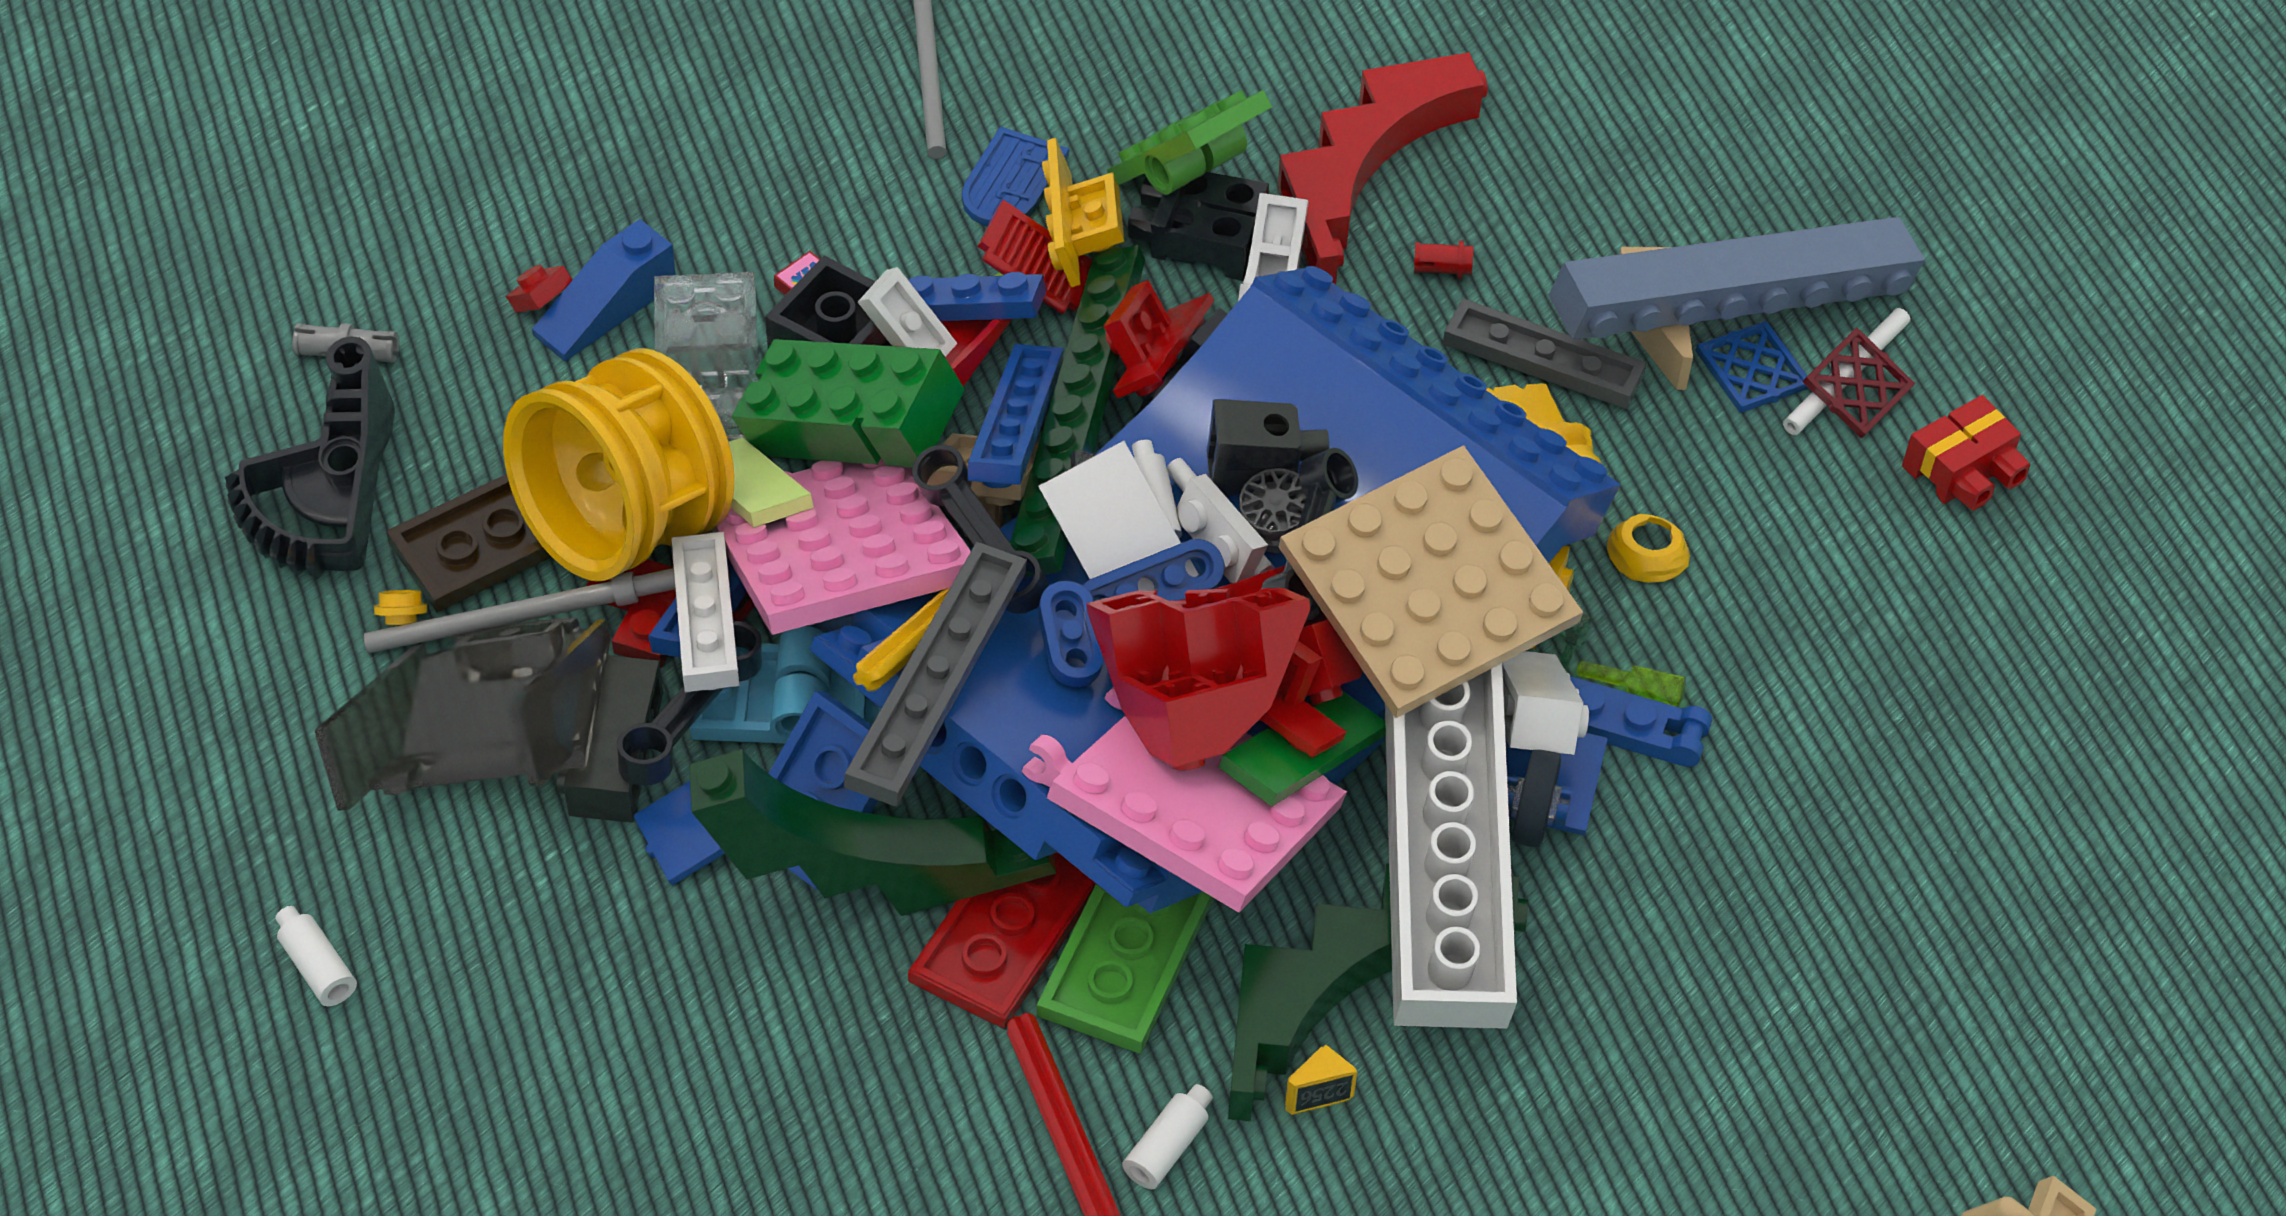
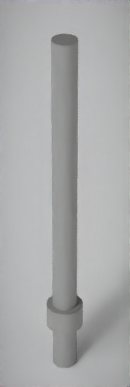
(929, 79)
(622, 589)

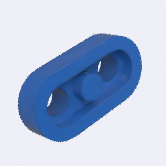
(1069, 637)

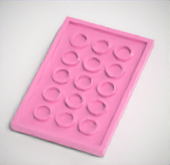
(854, 551)

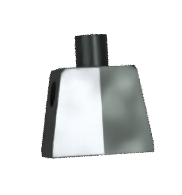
(1255, 438)

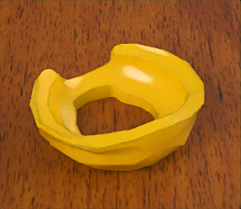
(1643, 563)

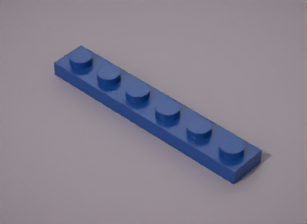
(1015, 416)

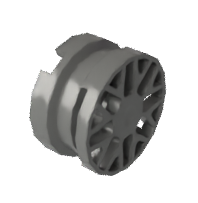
(1271, 500)

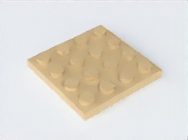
(1430, 580)

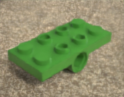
(1191, 144)

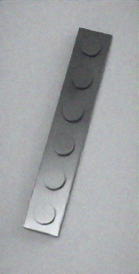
(935, 675)

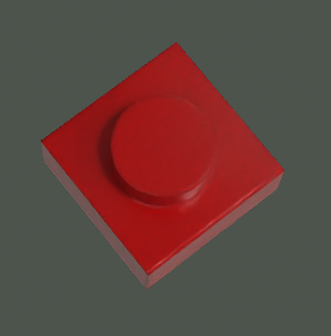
(538, 287)

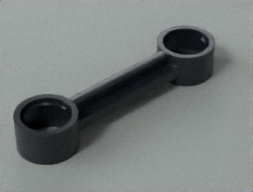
(1325, 481)
(973, 517)
(679, 717)

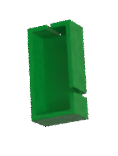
(848, 402)

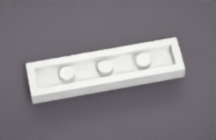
(704, 612)

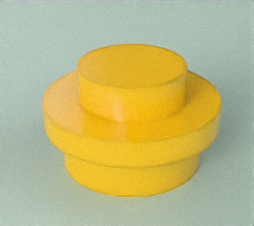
(400, 606)

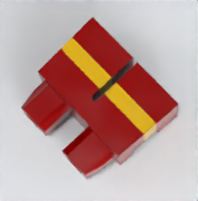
(1966, 451)

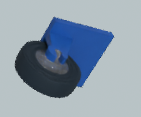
(1552, 789)

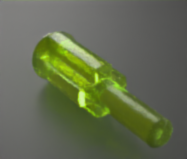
(1640, 681)

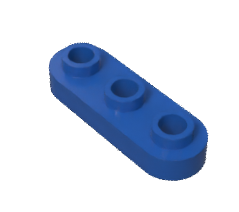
(1166, 572)

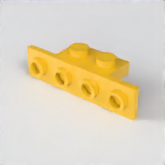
(1082, 215)

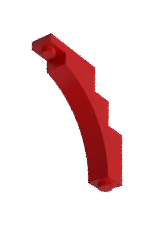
(1394, 110)

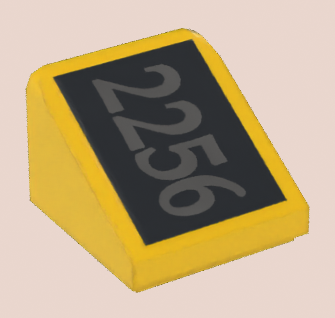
(1320, 1082)

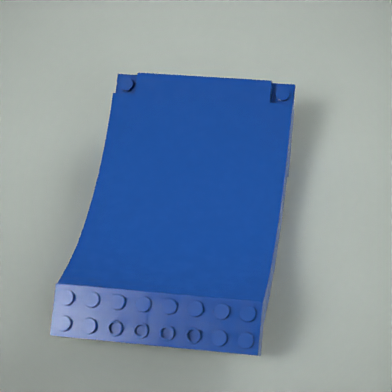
(1382, 405)

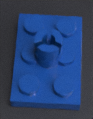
(820, 754)

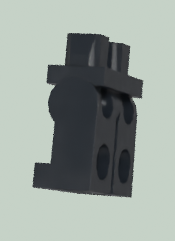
(1201, 221)

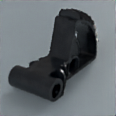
(314, 473)

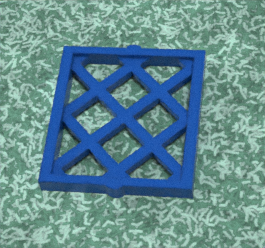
(1726, 380)

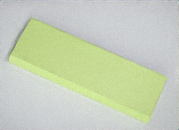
(762, 488)

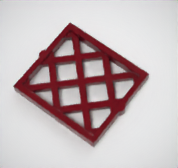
(1837, 404)

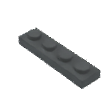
(1544, 353)

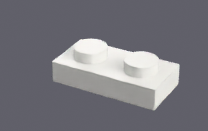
(904, 314)
(1212, 517)

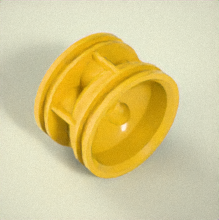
(618, 463)

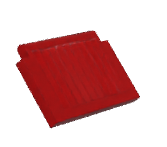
(1021, 245)

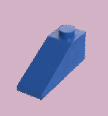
(606, 290)

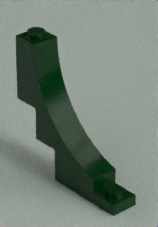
(912, 860)
(1293, 989)

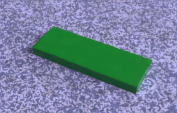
(1277, 769)

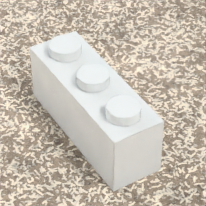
(1541, 704)

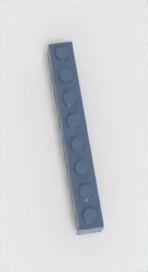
(1735, 277)

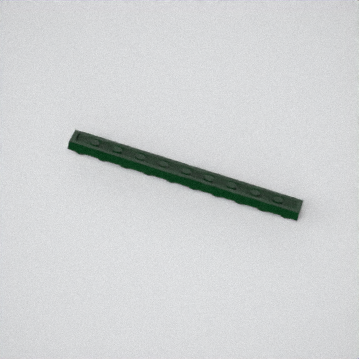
(1076, 401)

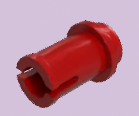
(1443, 259)

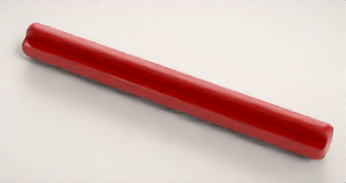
(1060, 1117)

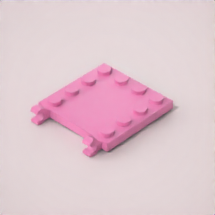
(1184, 820)

